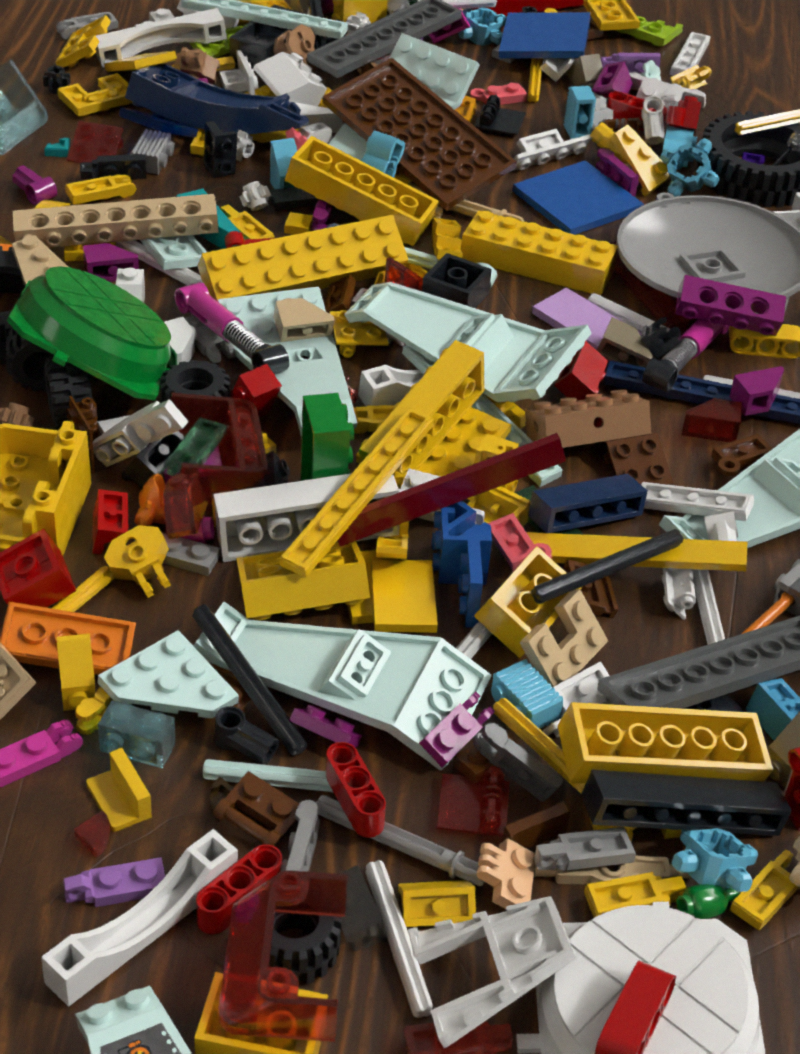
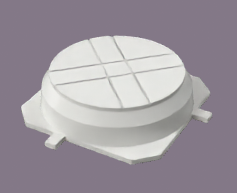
(713, 994)

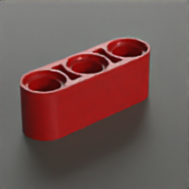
(628, 106)
(355, 789)
(217, 898)
(636, 1011)

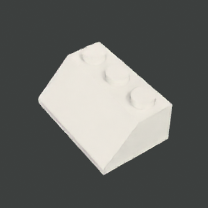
(292, 76)

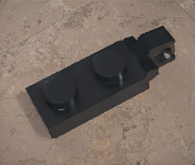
(113, 165)

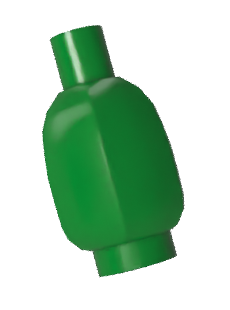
(705, 900)

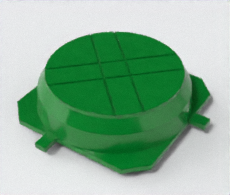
(95, 329)

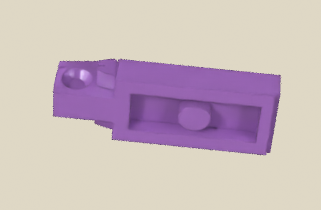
(633, 61)
(115, 883)

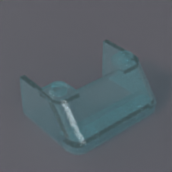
(19, 108)

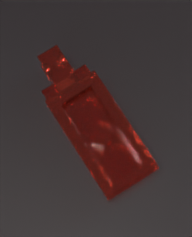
(480, 1040)

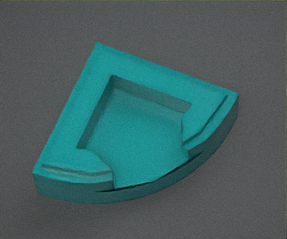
(58, 149)

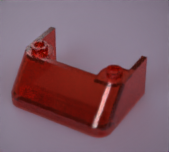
(240, 449)
(265, 998)

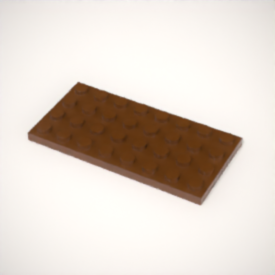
(441, 147)

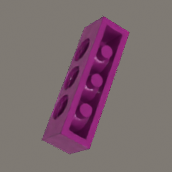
(742, 300)

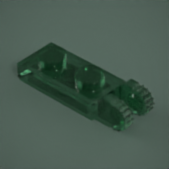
(197, 444)

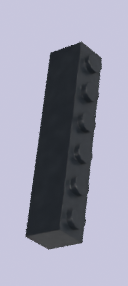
(684, 802)

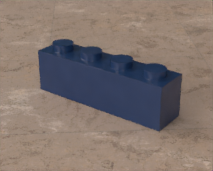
(587, 503)

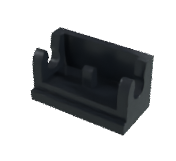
(659, 339)

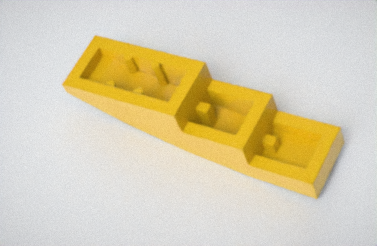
(446, 237)

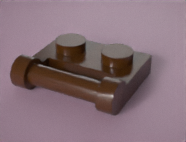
(261, 803)

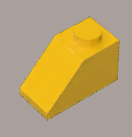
(75, 669)

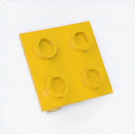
(355, 333)

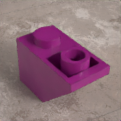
(756, 389)

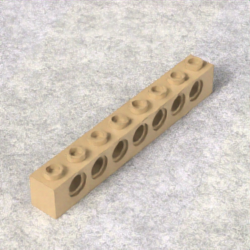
(118, 220)

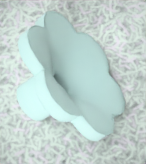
(651, 70)

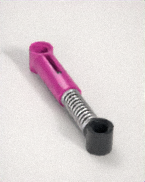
(198, 302)
(664, 372)

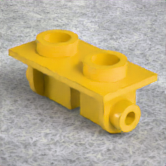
(692, 77)

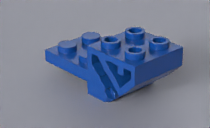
(462, 555)

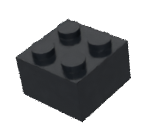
(458, 281)

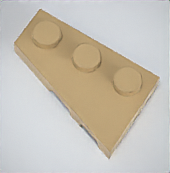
(34, 258)

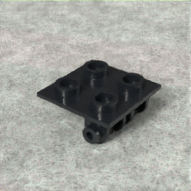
(499, 119)

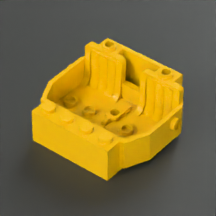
(42, 482)

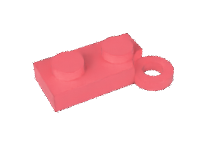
(507, 93)
(514, 540)

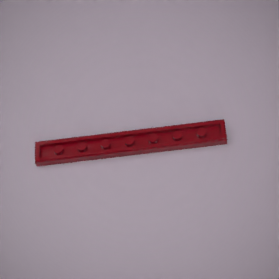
(455, 487)

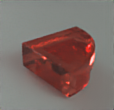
(94, 833)

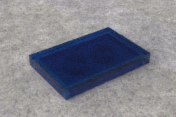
(158, 123)

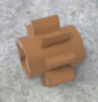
(16, 415)

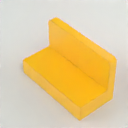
(121, 793)
(437, 901)

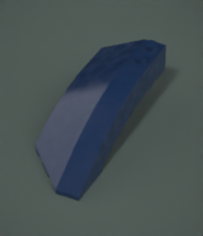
(194, 102)

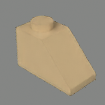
(301, 320)

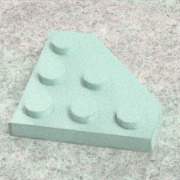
(169, 679)

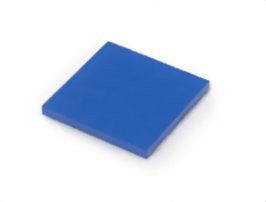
(545, 35)
(577, 197)

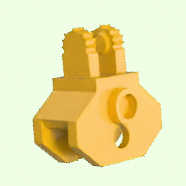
(140, 558)

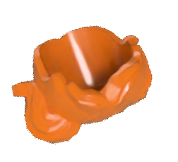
(151, 502)

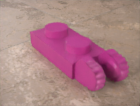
(38, 751)

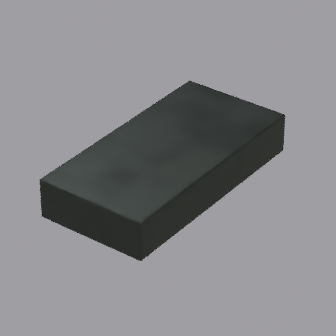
(291, 198)

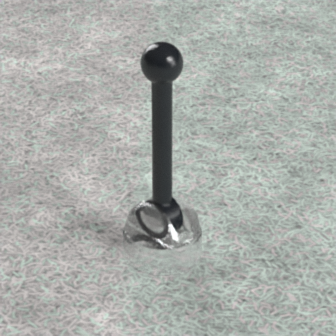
(793, 145)

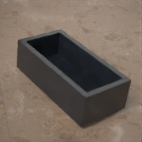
(256, 40)

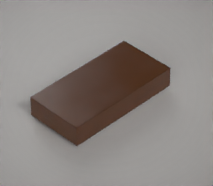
(538, 826)

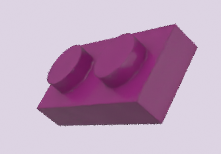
(314, 720)

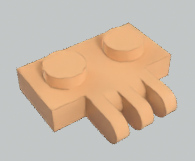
(508, 871)

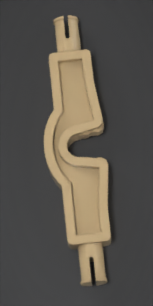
(642, 864)

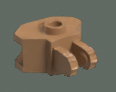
(298, 41)
(197, 64)

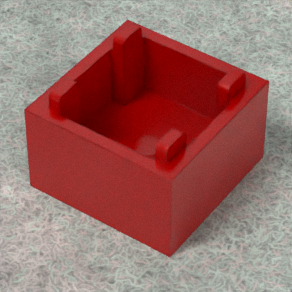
(34, 572)

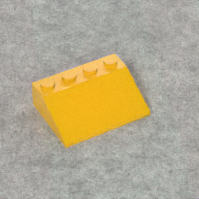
(274, 589)

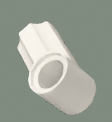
(653, 121)
(721, 527)

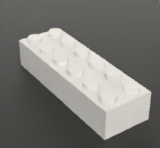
(275, 515)

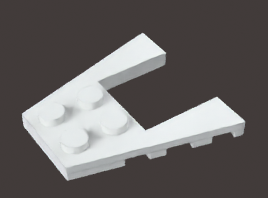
(526, 948)

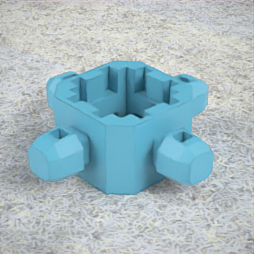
(484, 26)
(704, 173)
(716, 858)

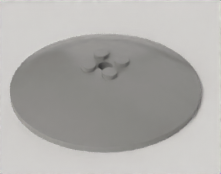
(710, 241)

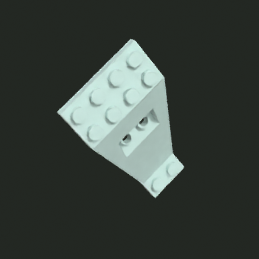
(517, 356)

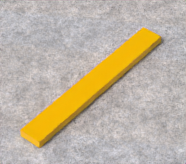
(355, 493)
(689, 555)

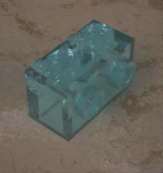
(140, 732)

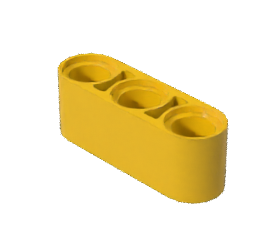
(783, 345)

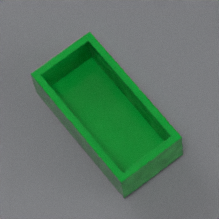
(325, 437)

